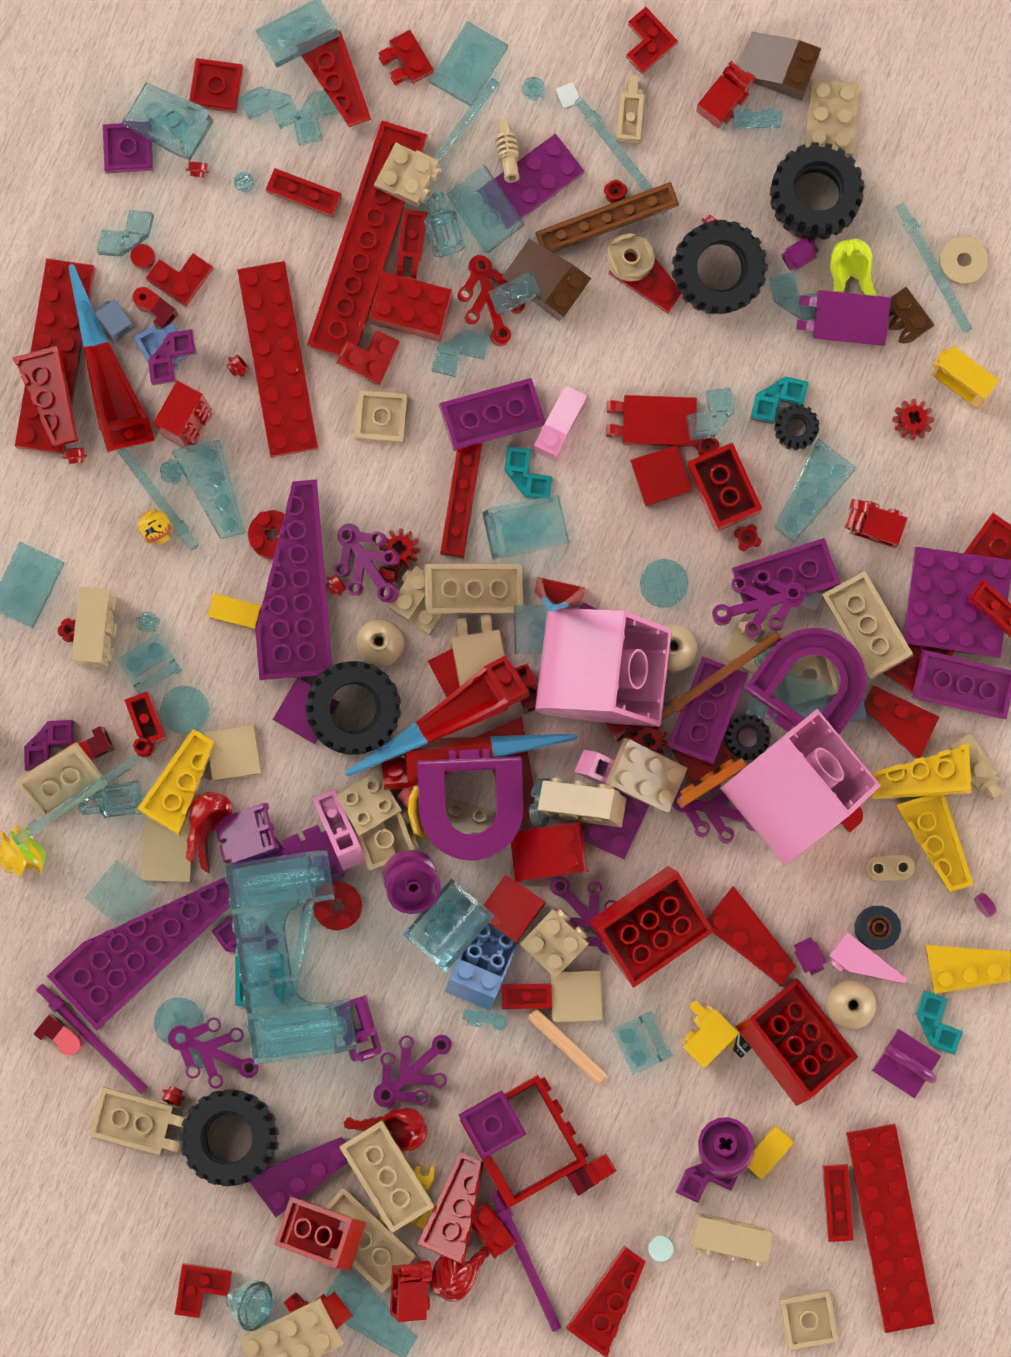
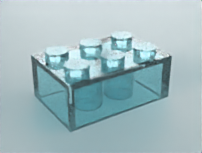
(448, 925)

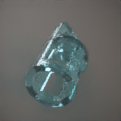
(444, 218)
(104, 800)

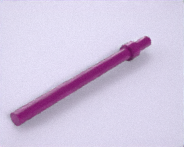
(56, 1004)
(505, 1215)

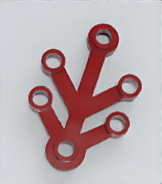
(483, 276)

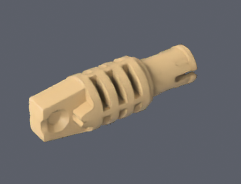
(507, 151)

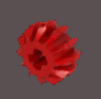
(904, 416)
(407, 544)
(653, 734)

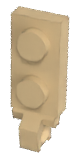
(630, 112)
(982, 773)

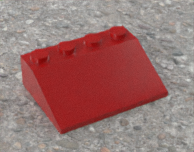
(651, 926)
(797, 1042)

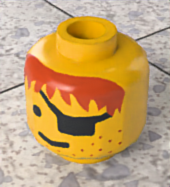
(155, 526)

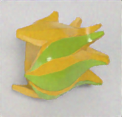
(21, 857)

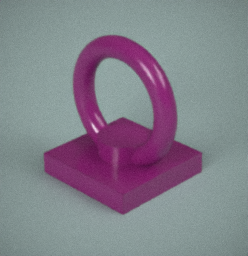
(907, 1063)

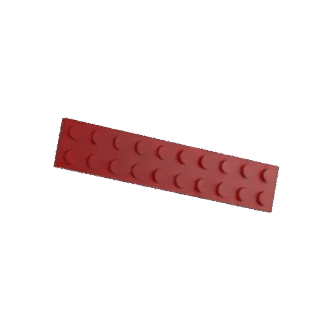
(362, 249)

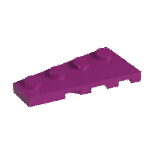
(299, 1175)

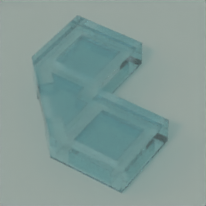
(263, 99)
(308, 127)
(120, 242)
(786, 296)
(466, 343)
(710, 423)

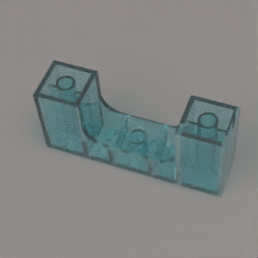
(278, 1019)

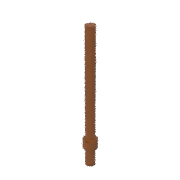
(677, 703)

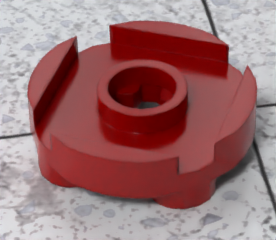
(257, 532)
(343, 918)

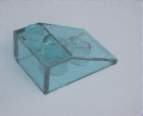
(169, 121)
(525, 527)

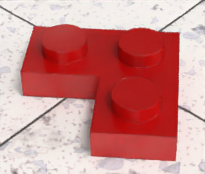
(655, 40)
(181, 284)
(370, 363)
(196, 1281)

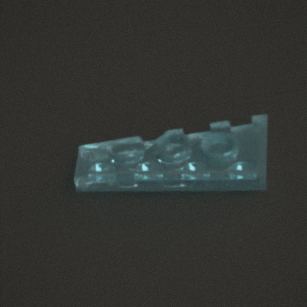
(210, 480)
(818, 483)
(371, 1315)

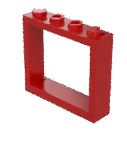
(567, 1131)

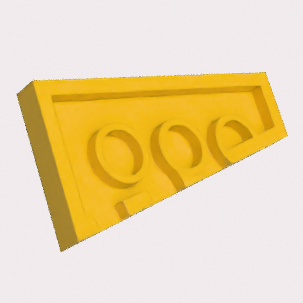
(930, 776)
(176, 787)
(937, 836)
(966, 967)

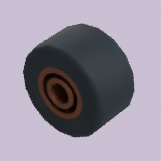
(877, 927)

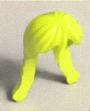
(852, 259)

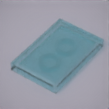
(297, 32)
(469, 63)
(485, 209)
(28, 584)
(796, 692)

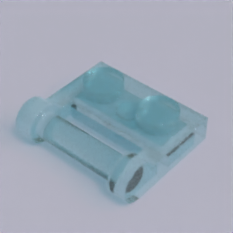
(144, 658)
(477, 1017)
(634, 1047)

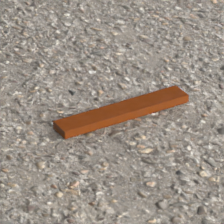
(608, 218)

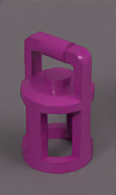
(367, 1029)

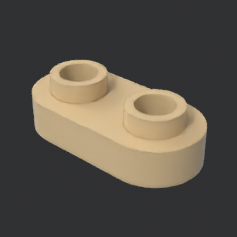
(890, 868)

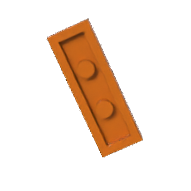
(710, 781)

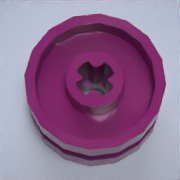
(411, 881)
(722, 1162)

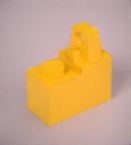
(711, 1037)

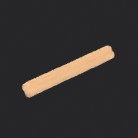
(567, 1046)

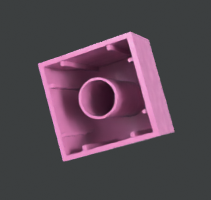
(603, 667)
(801, 787)

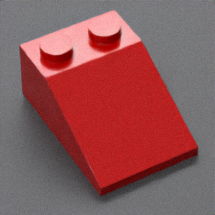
(549, 852)
(320, 1234)

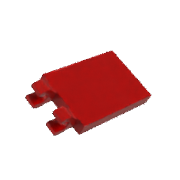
(653, 420)

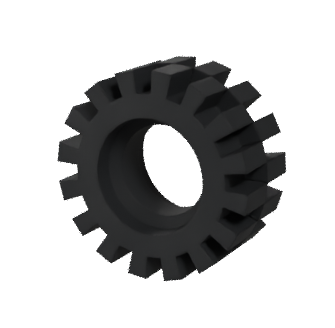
(805, 415)
(758, 726)

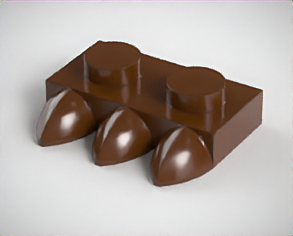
(909, 316)

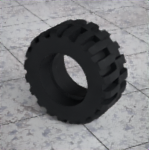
(823, 161)
(750, 256)
(377, 684)
(196, 1132)

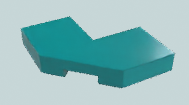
(784, 390)
(517, 468)
(929, 1016)

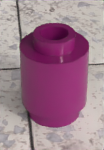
(800, 254)
(810, 956)

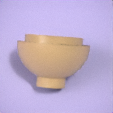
(687, 651)
(382, 655)
(838, 1004)

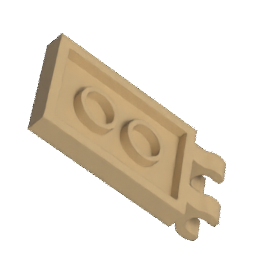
(475, 650)
(164, 853)
(135, 1122)

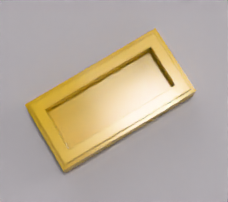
(234, 611)
(769, 1151)

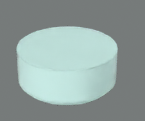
(660, 1248)

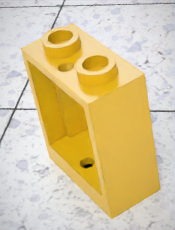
(963, 376)

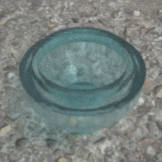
(250, 1304)

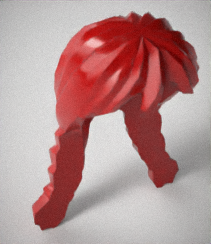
(204, 815)
(405, 1124)
(453, 1280)

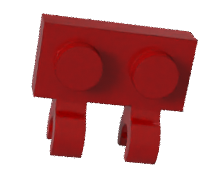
(410, 56)

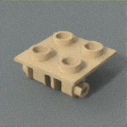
(742, 643)
(368, 803)
(467, 817)

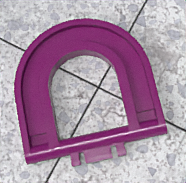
(808, 642)
(433, 807)

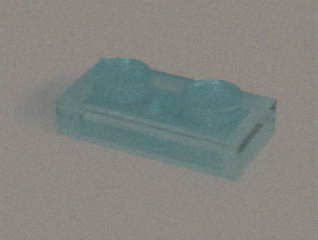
(765, 119)
(514, 293)

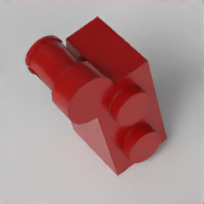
(725, 95)
(875, 524)
(146, 723)
(410, 1291)

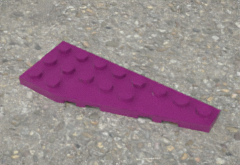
(294, 610)
(123, 960)

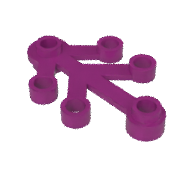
(364, 561)
(762, 603)
(713, 811)
(580, 909)
(208, 1050)
(409, 1074)

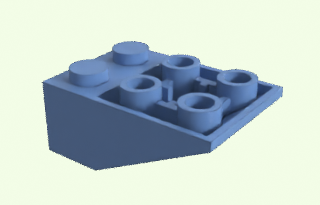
(482, 968)

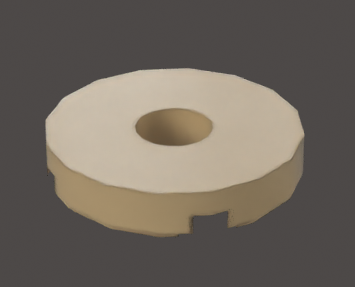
(973, 250)
(630, 270)

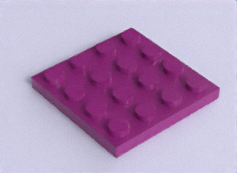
(938, 603)

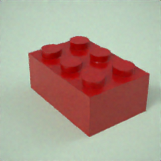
(411, 306)
(183, 415)
(724, 487)

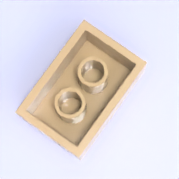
(95, 627)
(582, 802)
(731, 1239)

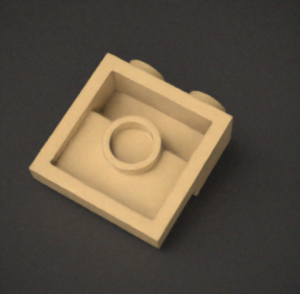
(408, 175)
(411, 601)
(387, 840)
(555, 941)

